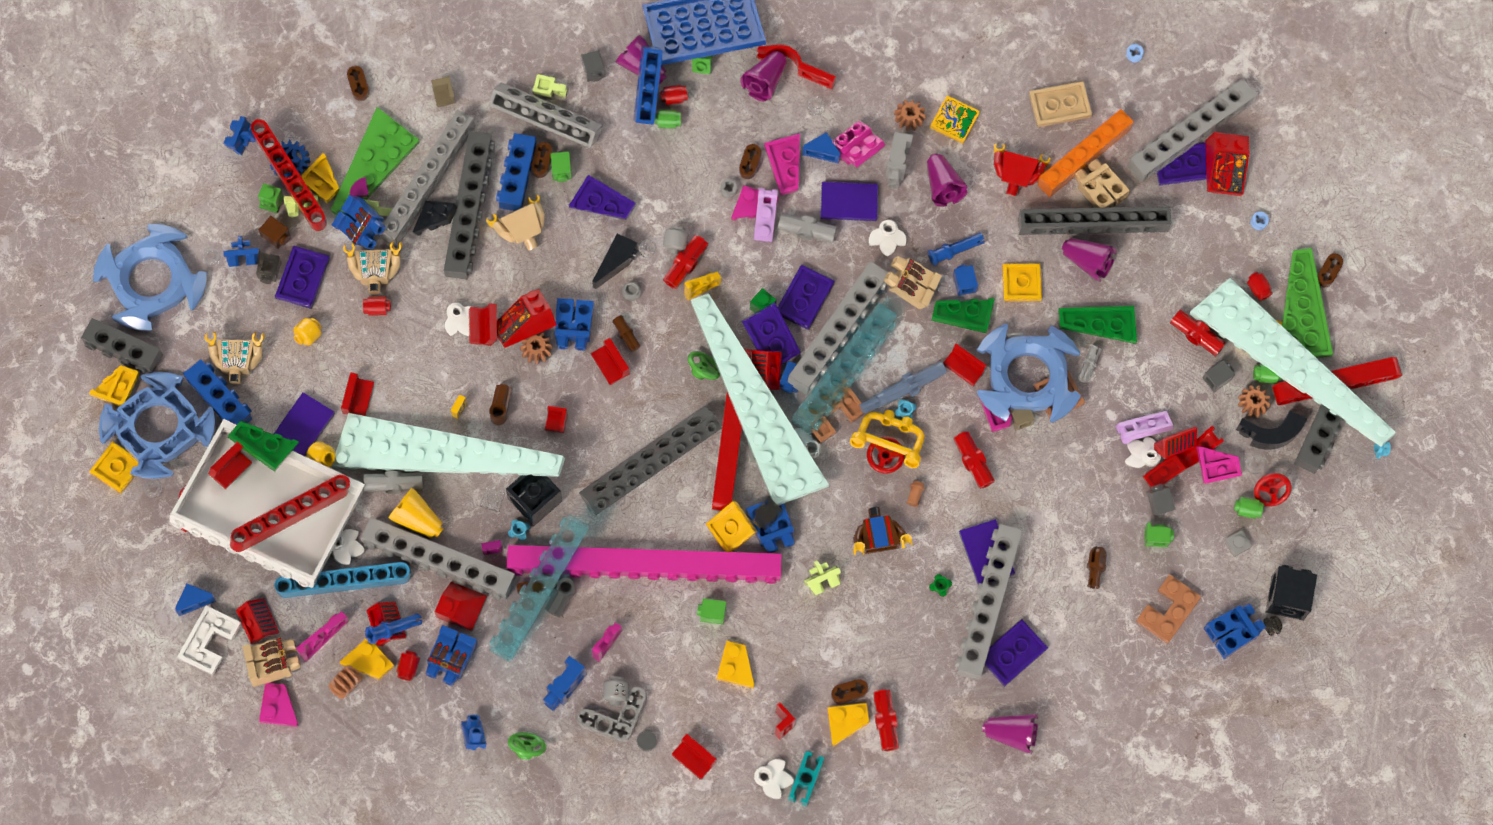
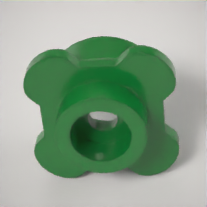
(939, 579)

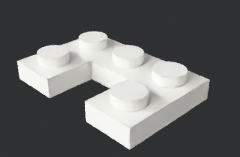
(194, 649)

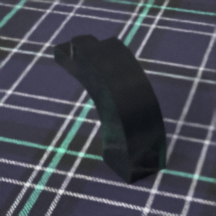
(1272, 438)

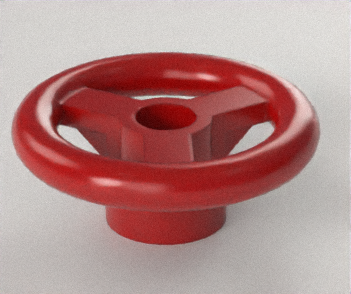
(885, 461)
(1270, 485)

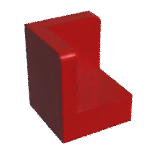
(556, 419)

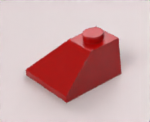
(460, 606)

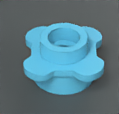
(905, 404)
(1382, 451)
(518, 525)

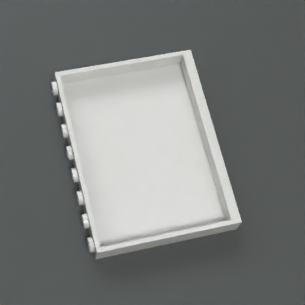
(215, 512)

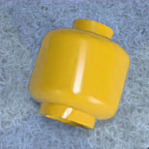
(307, 331)
(321, 453)

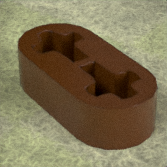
(361, 82)
(746, 160)
(545, 161)
(1326, 268)
(848, 686)

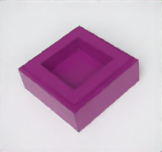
(491, 547)

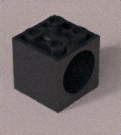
(534, 496)
(1291, 592)

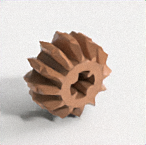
(909, 121)
(545, 347)
(1260, 400)
(345, 682)

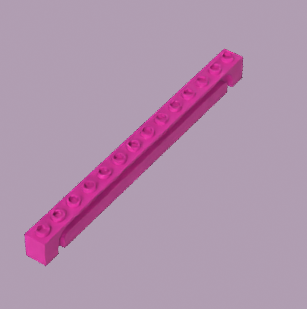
(653, 564)

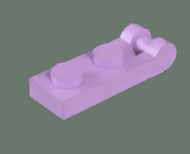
(765, 215)
(1144, 426)

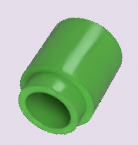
(668, 119)
(1265, 375)
(1248, 507)

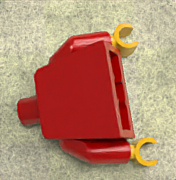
(1017, 169)

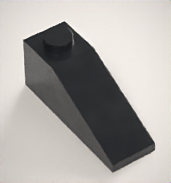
(616, 259)

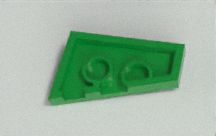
(964, 314)
(262, 445)

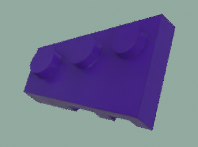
(602, 200)

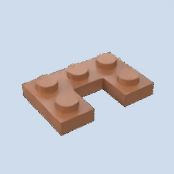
(850, 407)
(1167, 625)

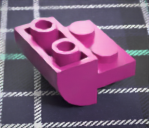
(857, 144)

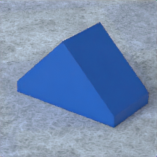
(822, 148)
(193, 599)

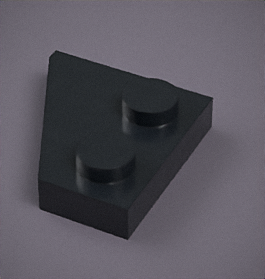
(434, 215)

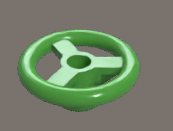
(702, 369)
(525, 747)

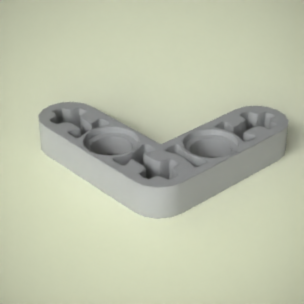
(621, 723)

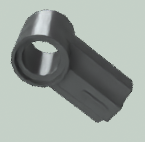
(559, 598)

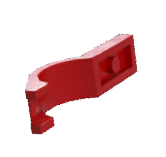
(804, 70)
(1178, 463)

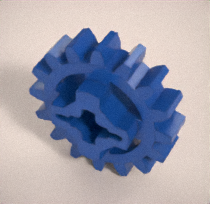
(292, 151)

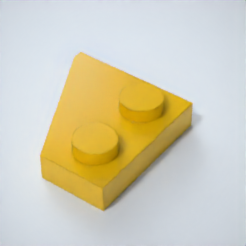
(320, 179)
(701, 285)
(116, 387)
(368, 660)
(735, 665)
(846, 720)

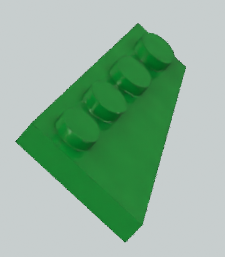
(1105, 322)

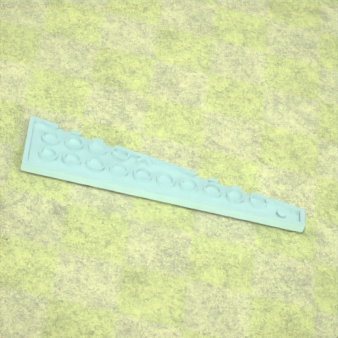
(1251, 328)
(397, 446)
(778, 450)

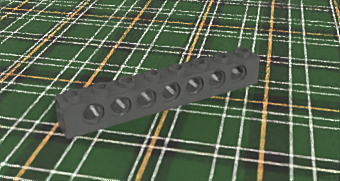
(1094, 220)
(461, 268)
(650, 460)

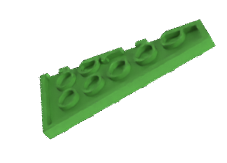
(377, 156)
(1304, 307)

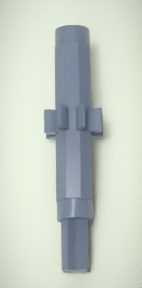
(909, 384)

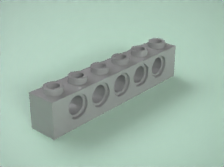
(545, 115)

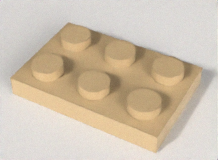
(1060, 104)

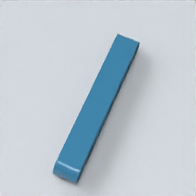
(352, 583)

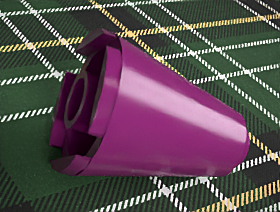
(631, 57)
(764, 76)
(944, 181)
(1090, 257)
(1013, 731)

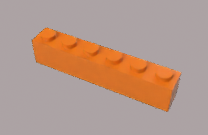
(1085, 153)

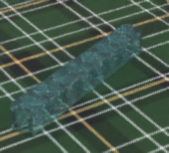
(879, 316)
(508, 651)

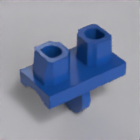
(241, 136)
(233, 255)
(473, 733)

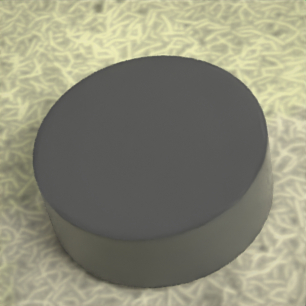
(646, 741)

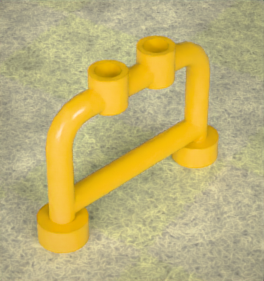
(905, 425)

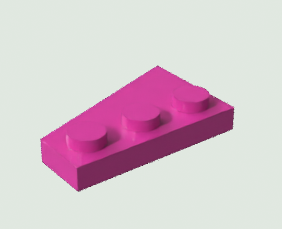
(784, 162)
(321, 636)

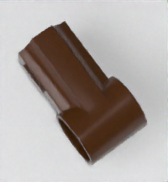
(500, 403)

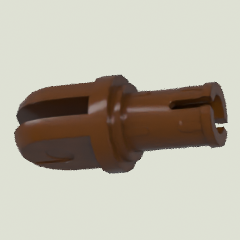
(1096, 565)

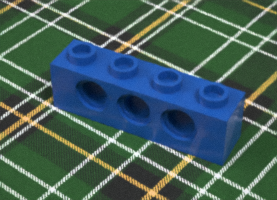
(647, 85)
(519, 144)
(197, 374)

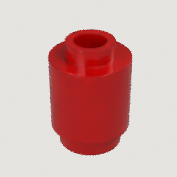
(674, 94)
(1259, 286)
(376, 306)
(407, 665)

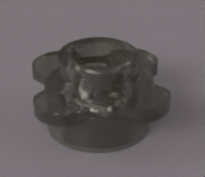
(1272, 625)

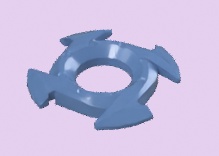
(158, 247)
(1048, 350)
(150, 454)

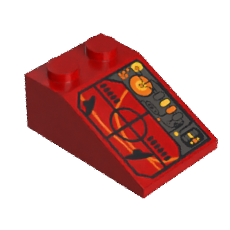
(1226, 163)
(525, 319)

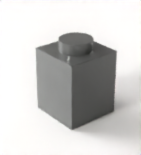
(593, 66)
(1219, 375)
(1160, 499)

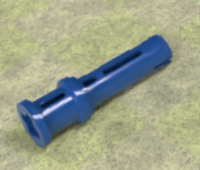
(947, 251)
(386, 629)

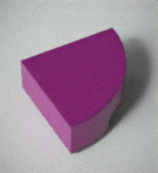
(359, 188)

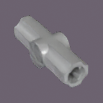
(807, 227)
(393, 482)

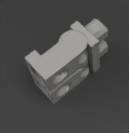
(896, 164)

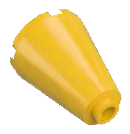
(417, 515)

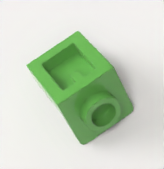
(702, 65)

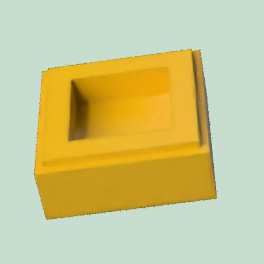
(458, 406)

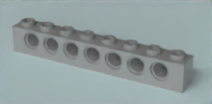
(1145, 169)
(427, 177)
(871, 275)
(376, 529)
(1010, 537)

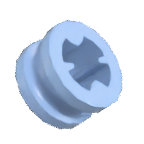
(1136, 58)
(1259, 226)

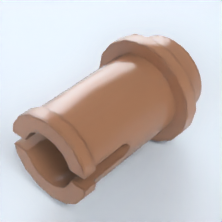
(915, 493)

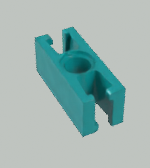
(807, 786)

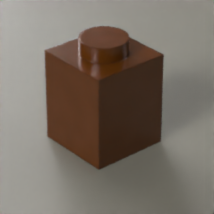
(274, 232)

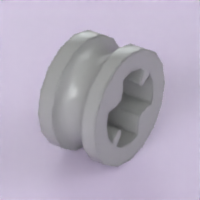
(723, 186)

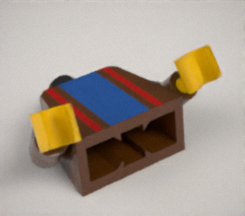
(879, 534)

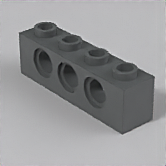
(97, 330)
(1306, 458)

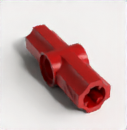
(685, 262)
(1197, 332)
(974, 459)
(886, 720)

